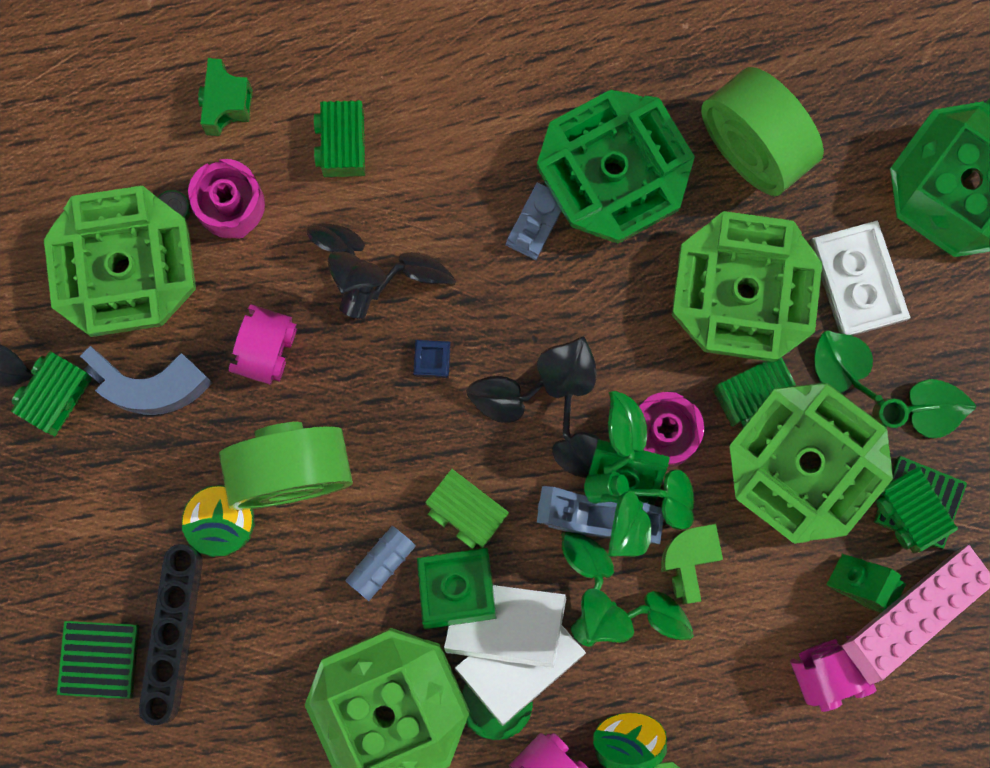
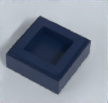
(432, 359)

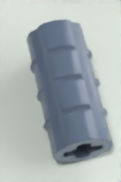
(380, 563)

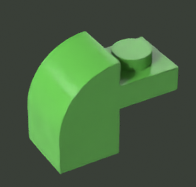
(685, 552)

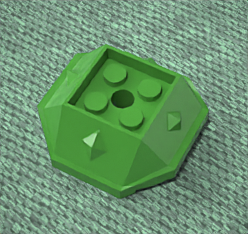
(98, 234)
(753, 252)
(818, 500)
(396, 673)

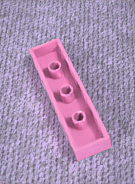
(918, 615)

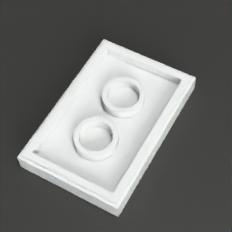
(860, 279)
(523, 632)
(510, 685)

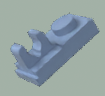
(535, 222)

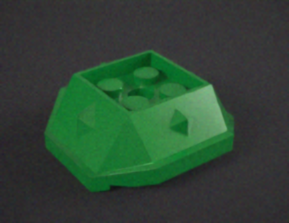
(622, 131)
(929, 179)

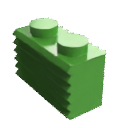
(466, 509)

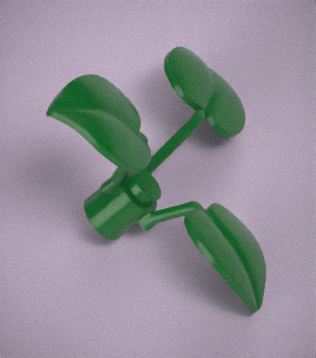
(935, 403)
(631, 524)
(600, 616)

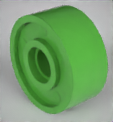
(762, 131)
(285, 466)

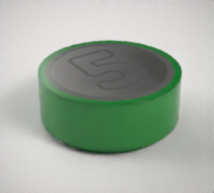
(177, 201)

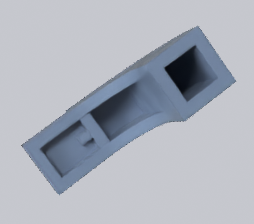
(156, 395)
(575, 514)

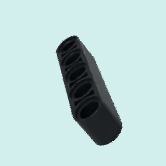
(159, 649)

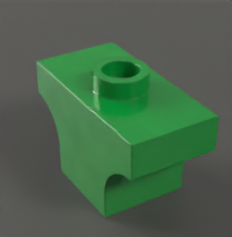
(223, 98)
(866, 582)

